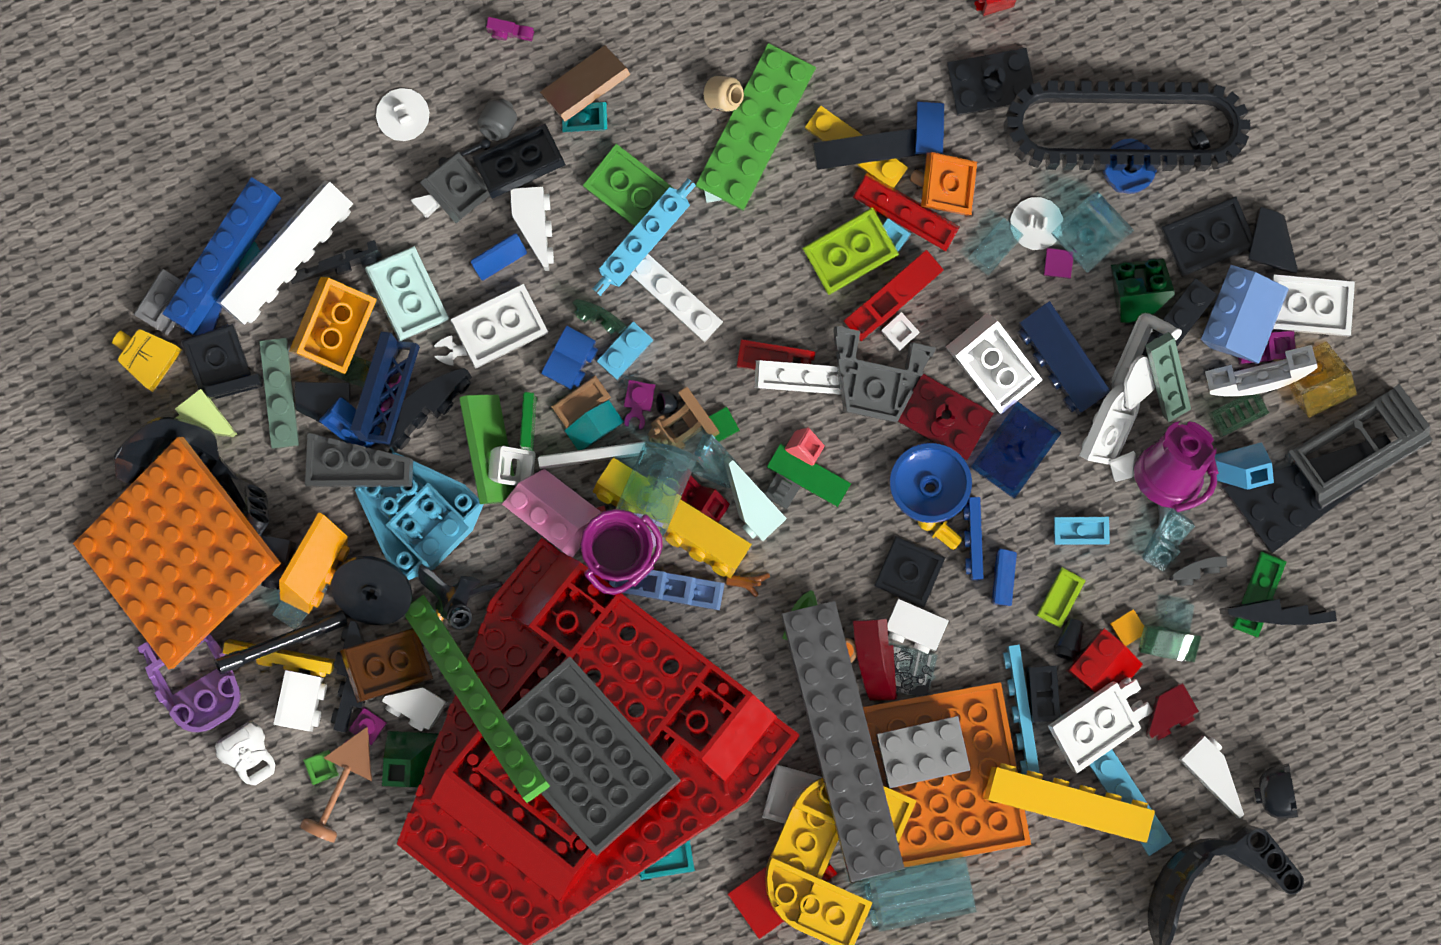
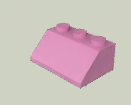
(552, 510)

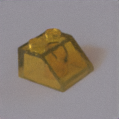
(1325, 385)

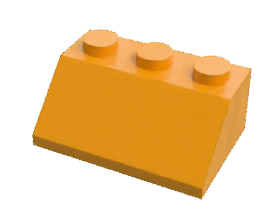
(332, 325)
(313, 564)

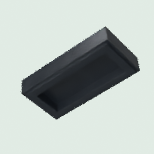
(234, 387)

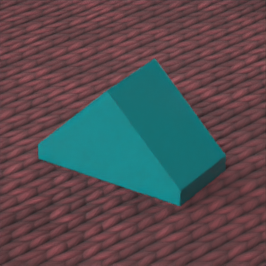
(594, 425)

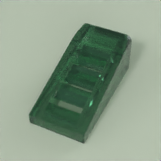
(1219, 422)

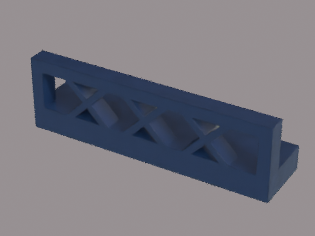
(375, 388)

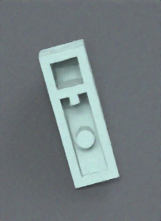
(753, 506)

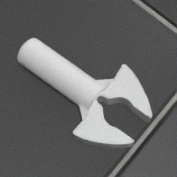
(458, 350)

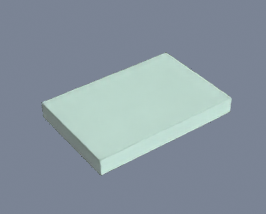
(406, 293)

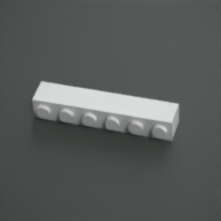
(285, 252)

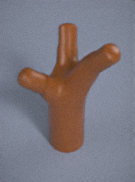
(747, 582)

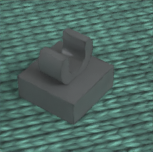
(782, 491)

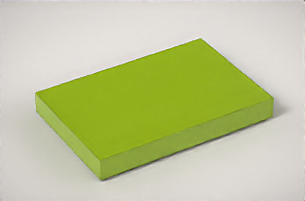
(851, 251)

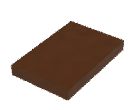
(386, 665)

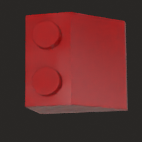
(1103, 662)

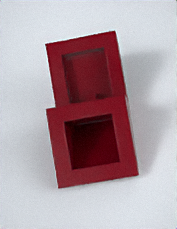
(705, 499)

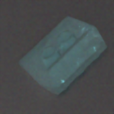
(657, 483)

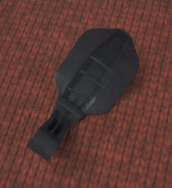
(158, 434)
(1189, 862)

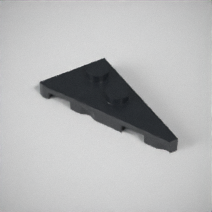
(341, 263)

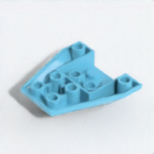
(420, 521)

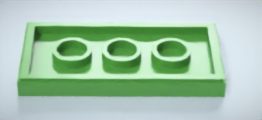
(485, 432)

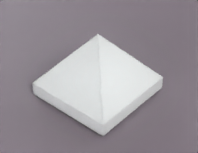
(1123, 466)

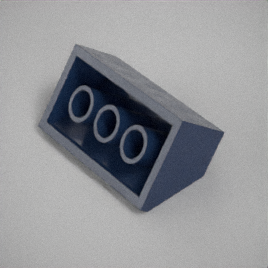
(1063, 358)

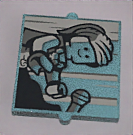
(913, 671)

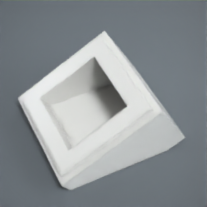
(425, 204)

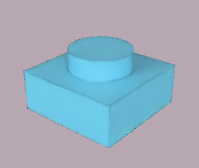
(897, 233)

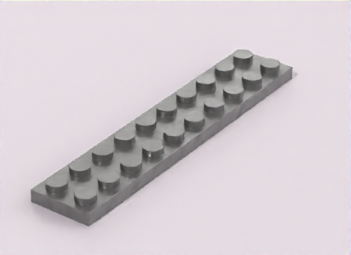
(842, 741)

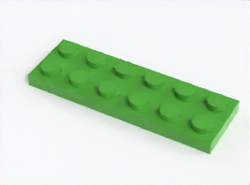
(756, 127)

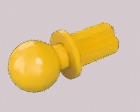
(943, 533)

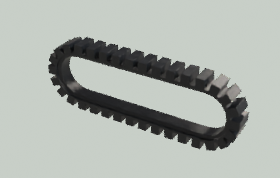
(1203, 158)

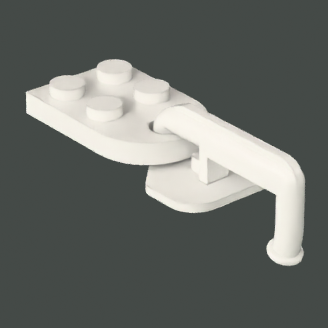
(1130, 385)

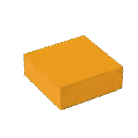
(1128, 627)

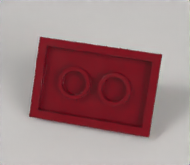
(945, 416)

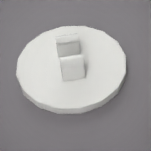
(402, 114)
(1036, 220)

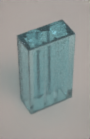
(920, 894)

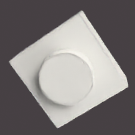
(900, 331)

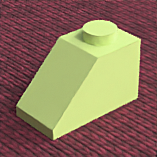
(204, 412)

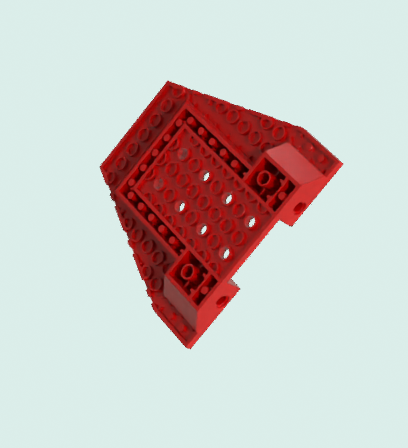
(522, 857)

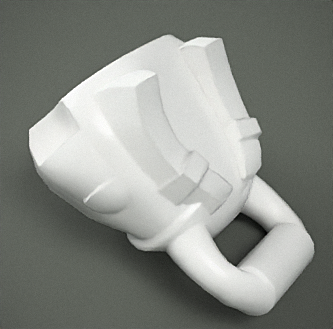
(244, 750)

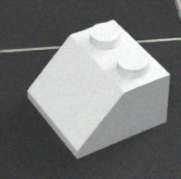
(300, 701)

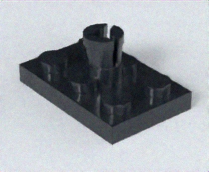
(989, 80)

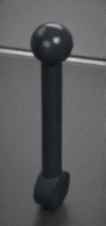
(485, 144)

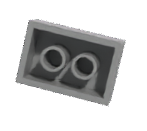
(923, 752)

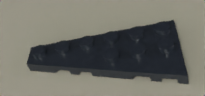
(1289, 504)

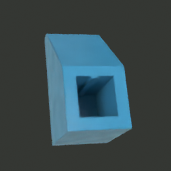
(1245, 467)

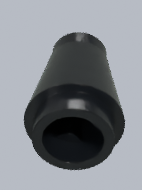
(1069, 641)

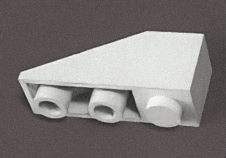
(530, 216)

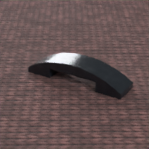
(865, 149)

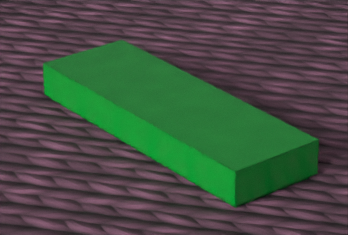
(810, 477)
(1260, 587)

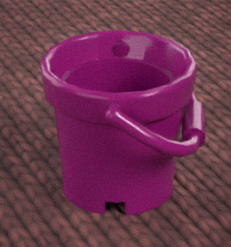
(1175, 467)
(619, 549)

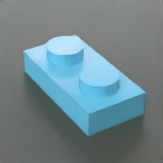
(625, 350)
(1081, 531)

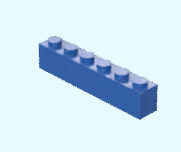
(222, 255)

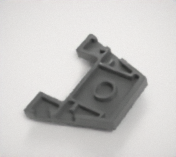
(876, 388)

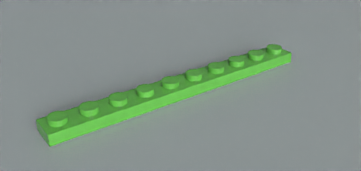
(476, 699)

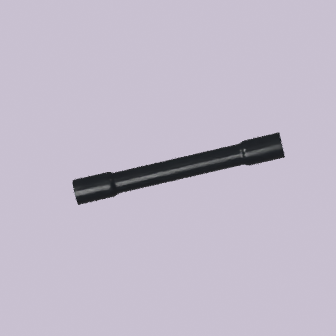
(321, 626)

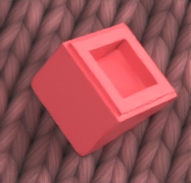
(805, 446)

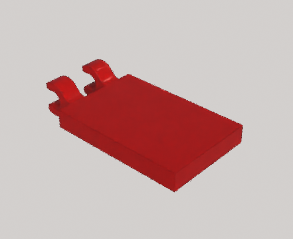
(755, 906)

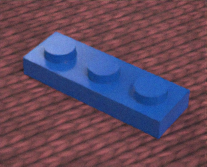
(973, 538)

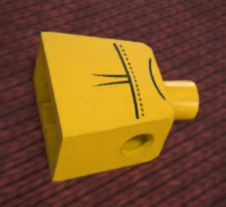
(146, 356)

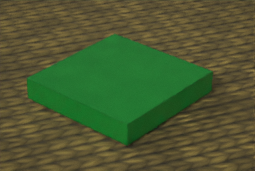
(528, 421)

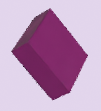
(1058, 263)

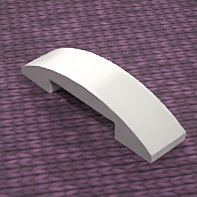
(1263, 377)

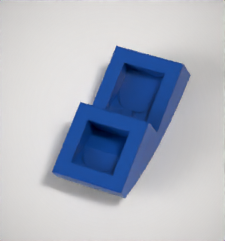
(929, 128)

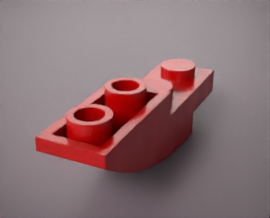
(894, 294)

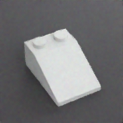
(994, 363)

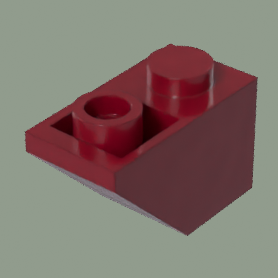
(1170, 709)

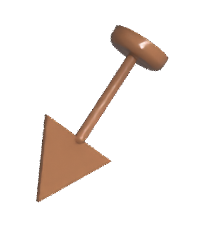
(353, 757)

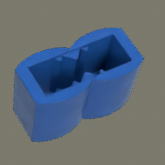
(569, 358)

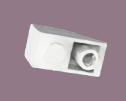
(418, 705)

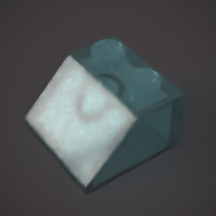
(1092, 231)

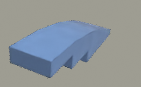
(677, 589)

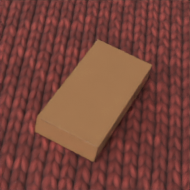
(581, 401)

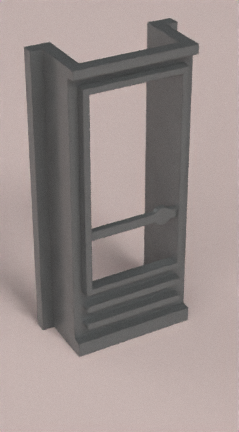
(1400, 416)

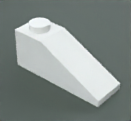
(1211, 769)

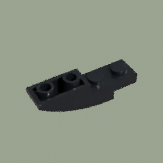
(433, 398)
(341, 716)

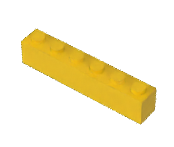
(688, 528)
(1069, 804)

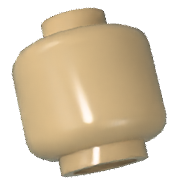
(723, 93)

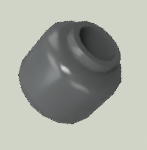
(497, 119)

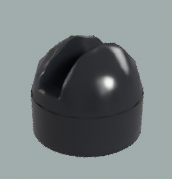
(666, 402)

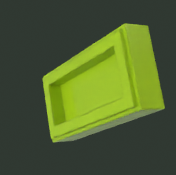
(1060, 597)

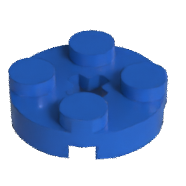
(1127, 182)

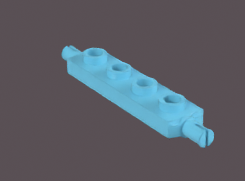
(644, 237)

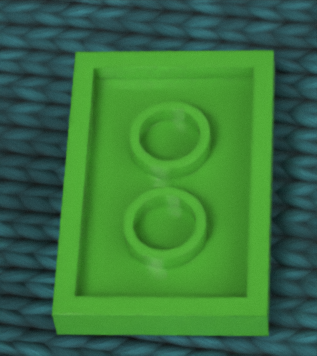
(626, 185)

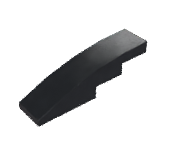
(1270, 612)

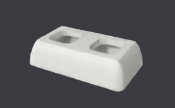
(501, 464)

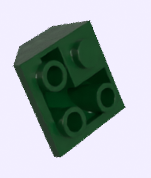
(1140, 287)
(406, 758)

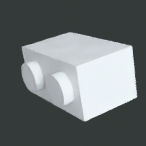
(916, 626)

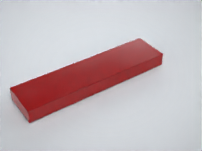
(906, 212)

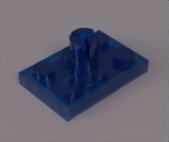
(1015, 450)

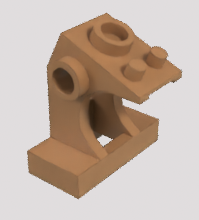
(691, 413)

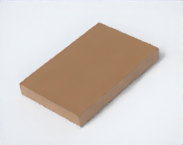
(585, 83)

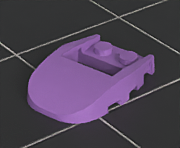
(202, 702)

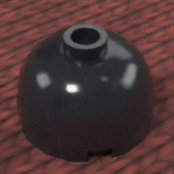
(1277, 792)

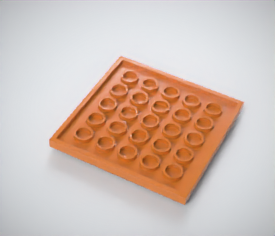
(176, 553)
(951, 810)

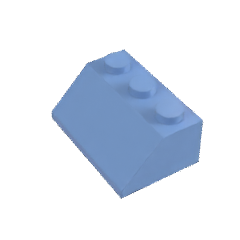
(1244, 314)

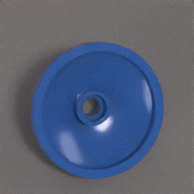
(934, 466)

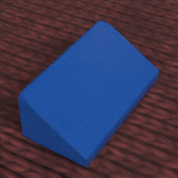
(498, 256)
(339, 421)
(1004, 577)

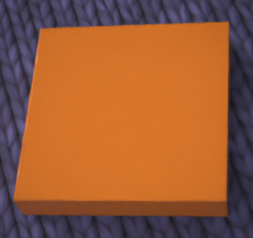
(949, 183)

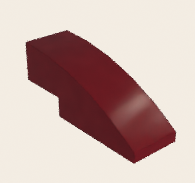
(875, 658)

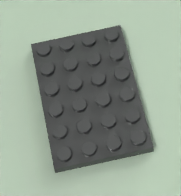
(589, 755)

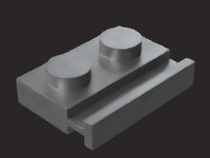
(157, 300)

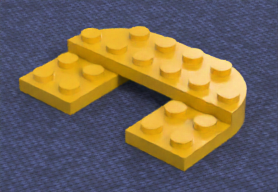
(801, 859)

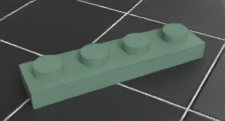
(1168, 376)
(279, 393)

